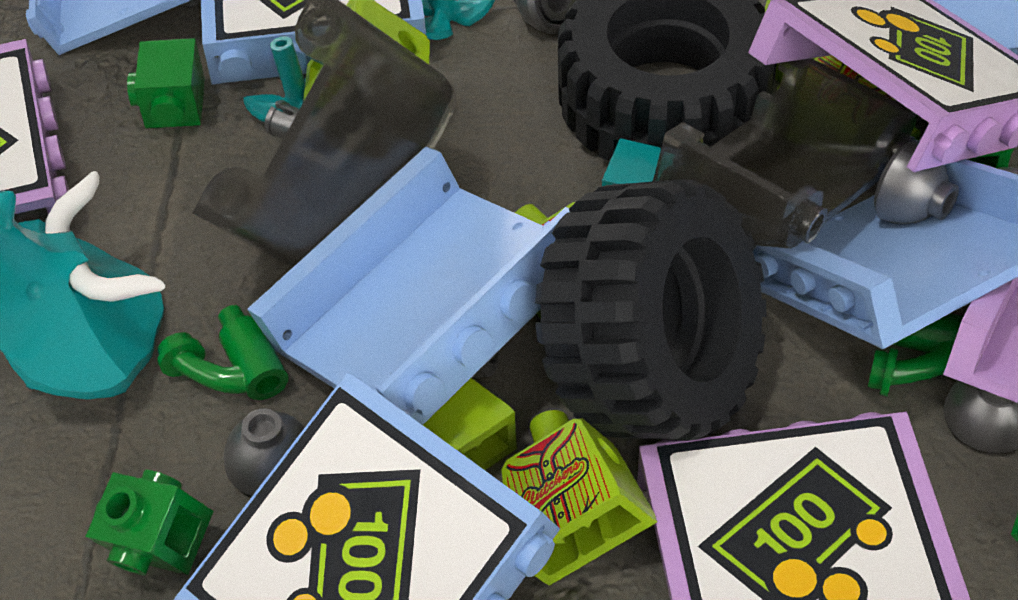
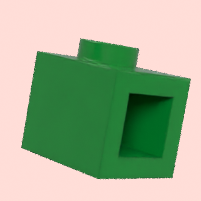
(168, 83)

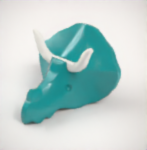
(69, 310)

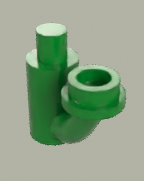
(934, 339)
(253, 358)

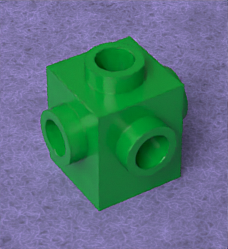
(149, 523)

